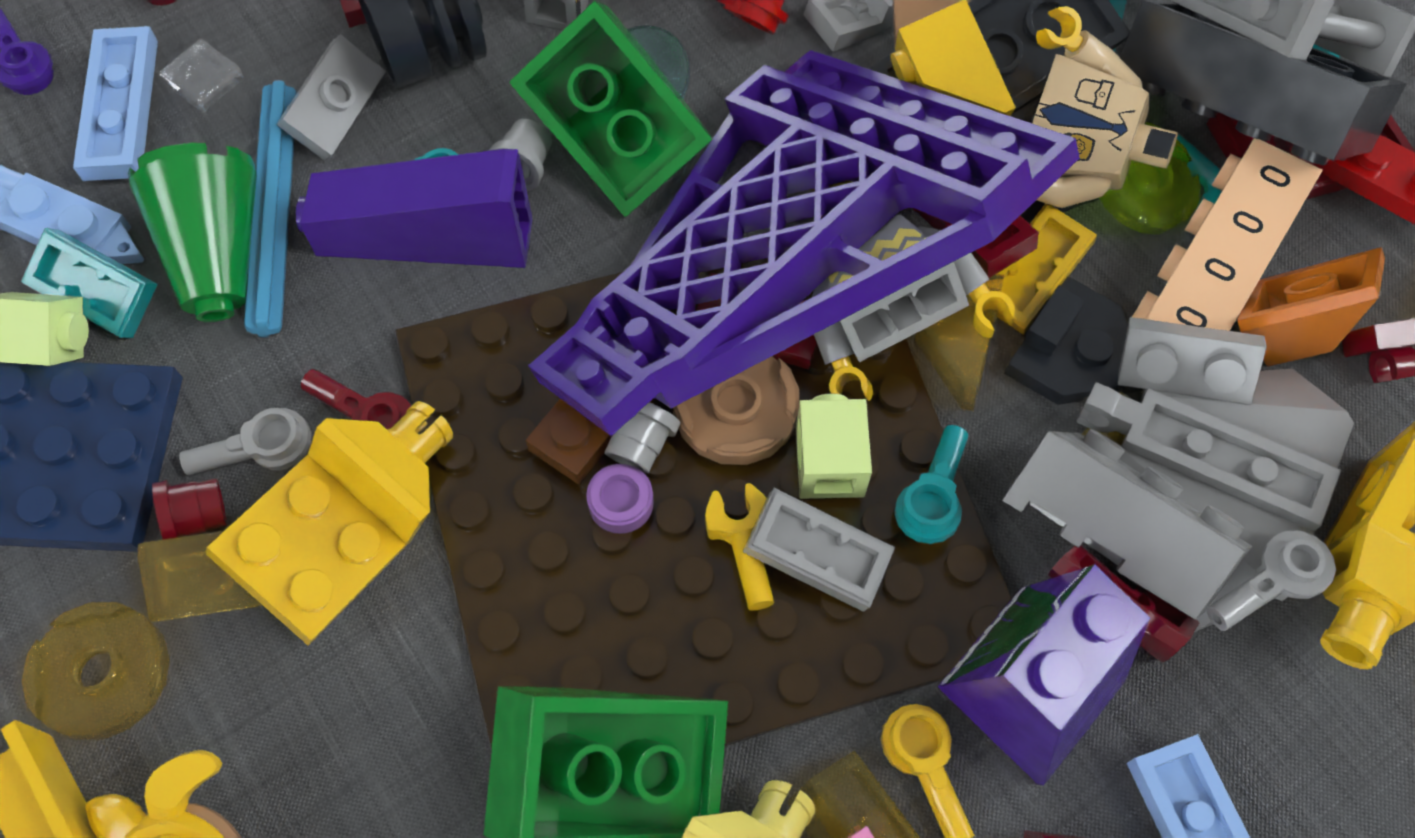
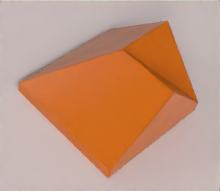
(1312, 306)

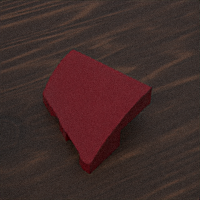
(1168, 626)

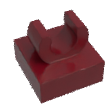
(1389, 347)

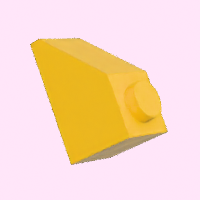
(951, 58)

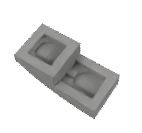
(848, 21)

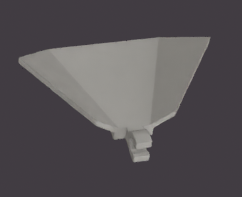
(1255, 462)

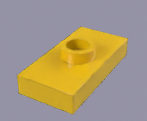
(1037, 275)

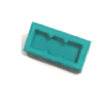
(110, 291)

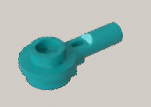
(930, 506)

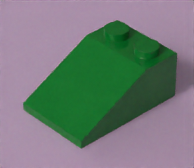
(611, 107)
(602, 763)

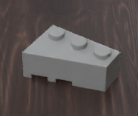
(1131, 518)

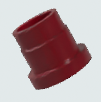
(188, 507)

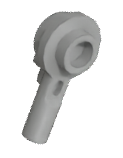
(272, 438)
(1291, 567)

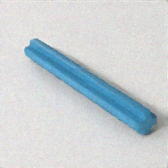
(270, 215)

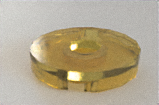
(122, 698)

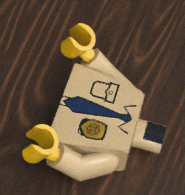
(1100, 105)

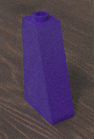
(422, 211)

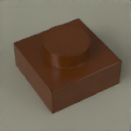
(568, 441)

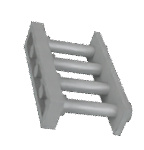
(1354, 29)

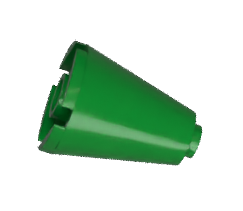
(199, 222)

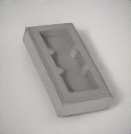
(331, 97)
(819, 550)

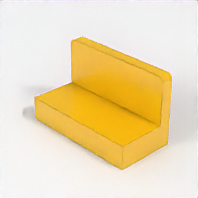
(38, 788)

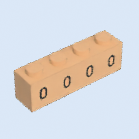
(1231, 239)

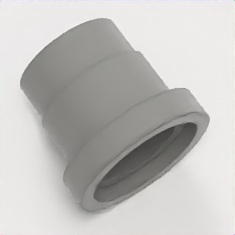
(533, 145)
(642, 437)

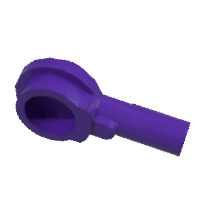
(23, 64)

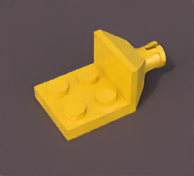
(334, 518)
(1374, 557)

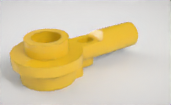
(919, 745)

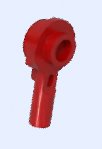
(760, 14)

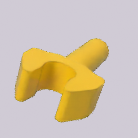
(736, 533)

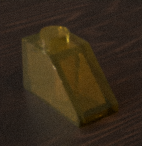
(959, 350)

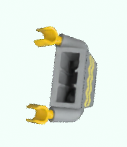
(906, 309)

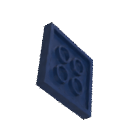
(82, 452)

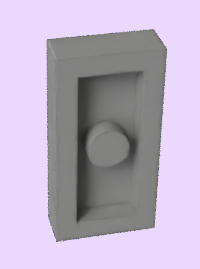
(1191, 360)

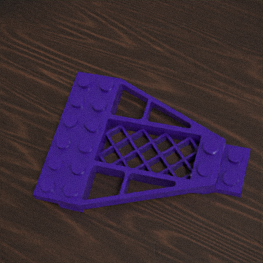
(820, 128)

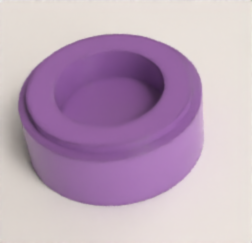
(620, 498)

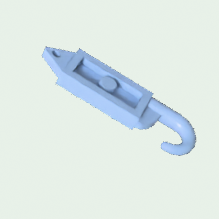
(35, 204)

